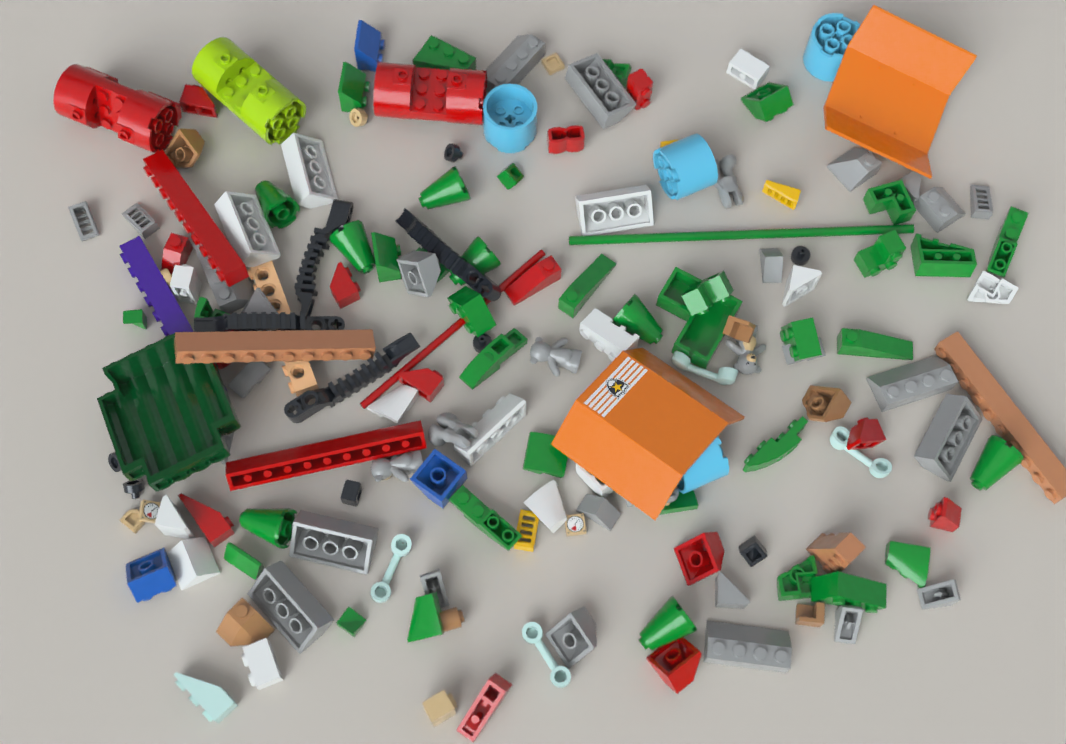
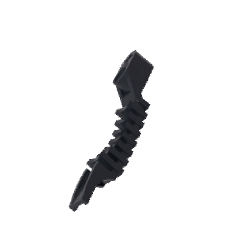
(448, 257)
(305, 288)
(266, 322)
(345, 388)

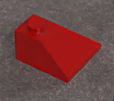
(700, 557)
(676, 663)

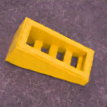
(782, 193)
(522, 545)

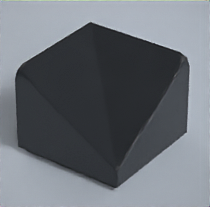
(351, 493)
(753, 551)

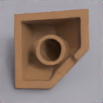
(185, 148)
(825, 403)
(243, 625)

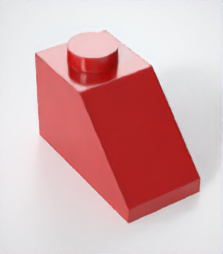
(196, 101)
(176, 252)
(424, 380)
(865, 434)

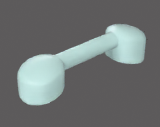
(725, 375)
(878, 468)
(381, 591)
(533, 634)

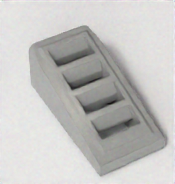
(80, 208)
(977, 212)
(148, 229)

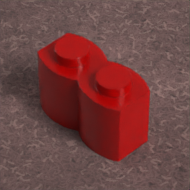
(565, 139)

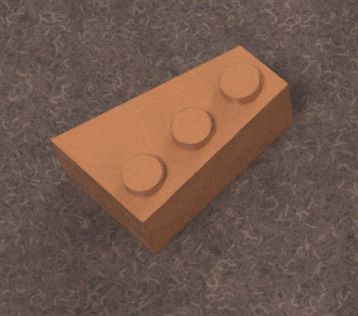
(835, 551)

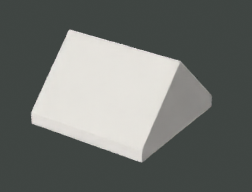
(799, 283)
(171, 521)
(193, 562)

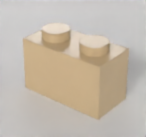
(440, 707)

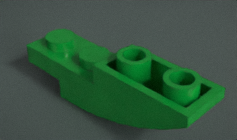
(1006, 241)
(491, 357)
(775, 450)
(485, 519)

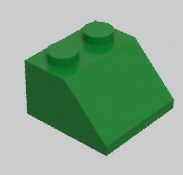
(352, 88)
(768, 101)
(386, 256)

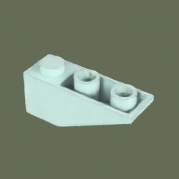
(211, 697)

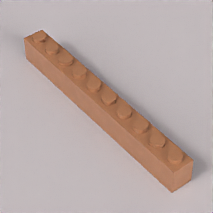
(273, 346)
(1004, 415)

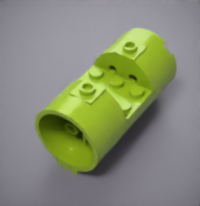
(248, 90)

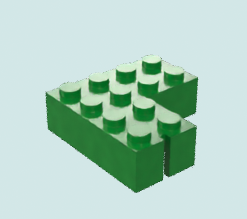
(701, 333)

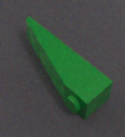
(585, 285)
(871, 344)

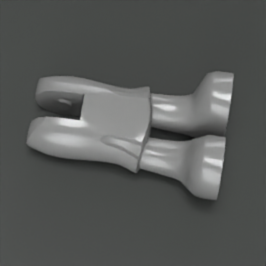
(728, 184)
(451, 431)

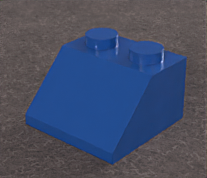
(368, 47)
(439, 478)
(150, 575)

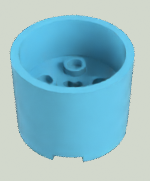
(828, 44)
(509, 118)
(685, 166)
(706, 469)

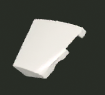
(992, 290)
(395, 403)
(548, 506)

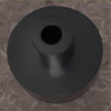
(452, 152)
(800, 255)
(481, 342)
(113, 462)
(134, 487)

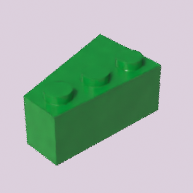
(441, 55)
(941, 260)
(849, 590)

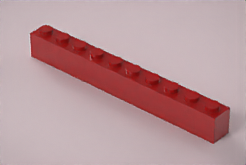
(195, 219)
(325, 455)

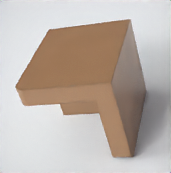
(739, 329)
(810, 614)

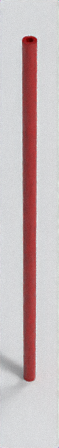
(446, 334)

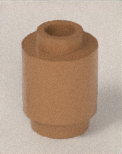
(451, 619)

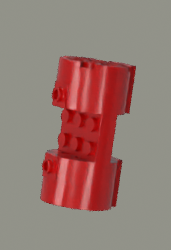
(429, 93)
(101, 101)

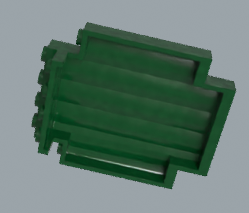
(166, 415)

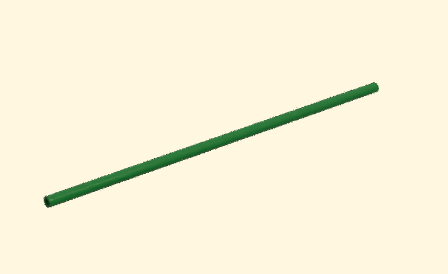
(739, 234)

